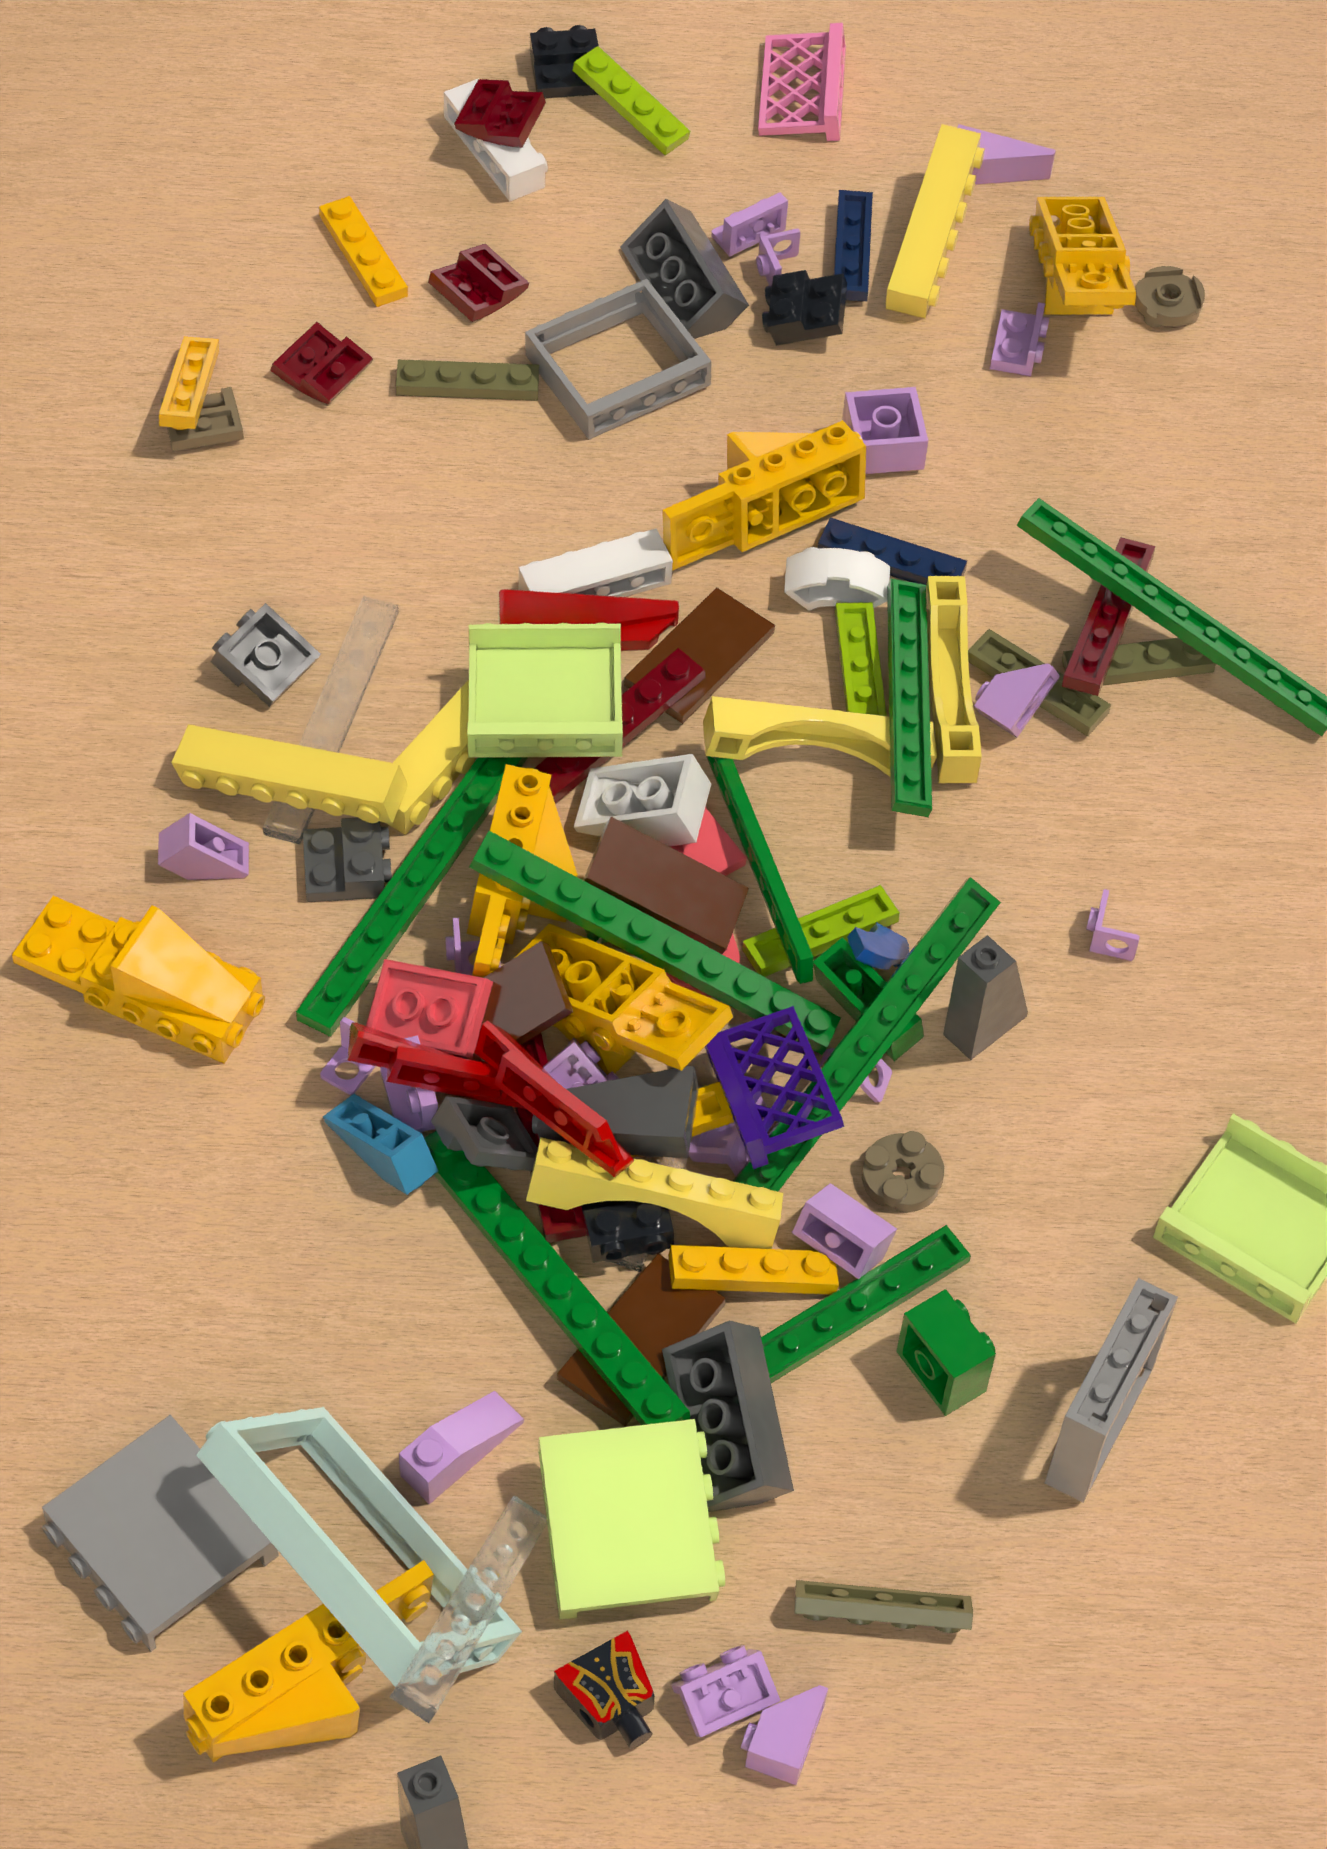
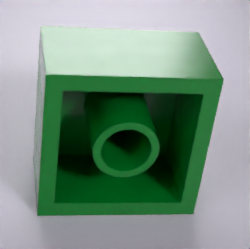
(946, 1351)

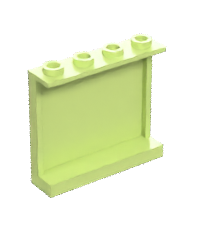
(545, 690)
(1255, 1218)
(629, 1516)

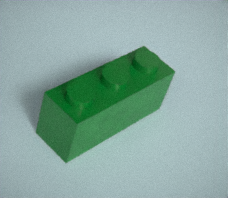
(855, 987)

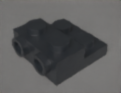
(554, 57)
(804, 307)
(626, 1229)

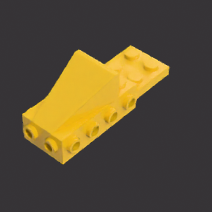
(1081, 256)
(768, 490)
(530, 820)
(145, 975)
(629, 1004)
(293, 1682)

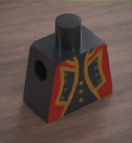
(609, 1690)

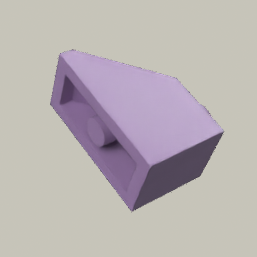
(1015, 696)
(202, 851)
(784, 1735)

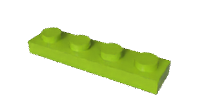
(631, 100)
(860, 658)
(823, 928)

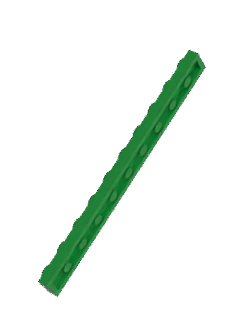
(1176, 614)
(404, 895)
(648, 938)
(883, 1021)
(557, 1288)

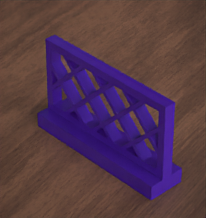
(743, 1102)

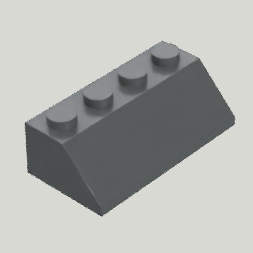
(685, 270)
(731, 1397)

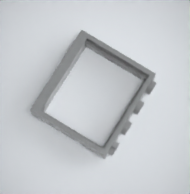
(637, 398)
(1110, 1390)

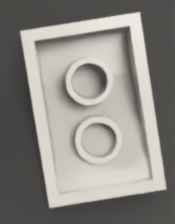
(653, 796)

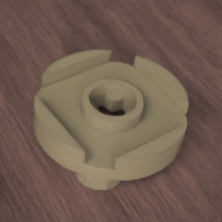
(1161, 311)
(908, 1151)

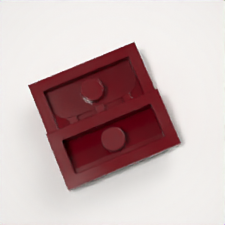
(500, 114)
(478, 282)
(321, 364)

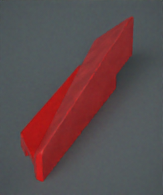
(640, 618)
(425, 1067)
(548, 1100)

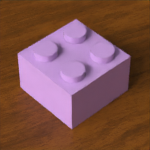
(890, 428)

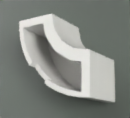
(836, 576)

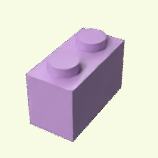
(844, 1230)

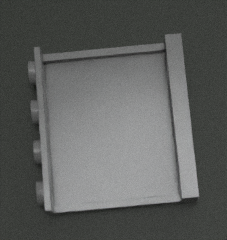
(154, 1531)

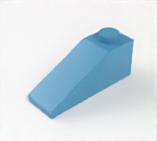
(383, 1142)

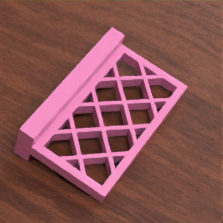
(826, 104)

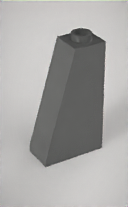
(984, 998)
(645, 1112)
(430, 1807)

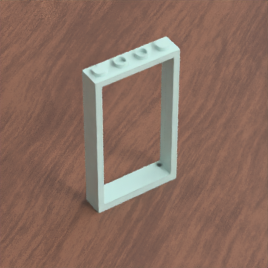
(312, 1554)

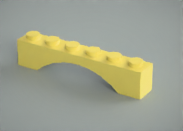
(953, 712)
(746, 727)
(732, 1210)

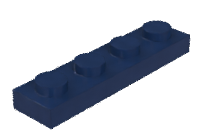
(854, 241)
(905, 559)

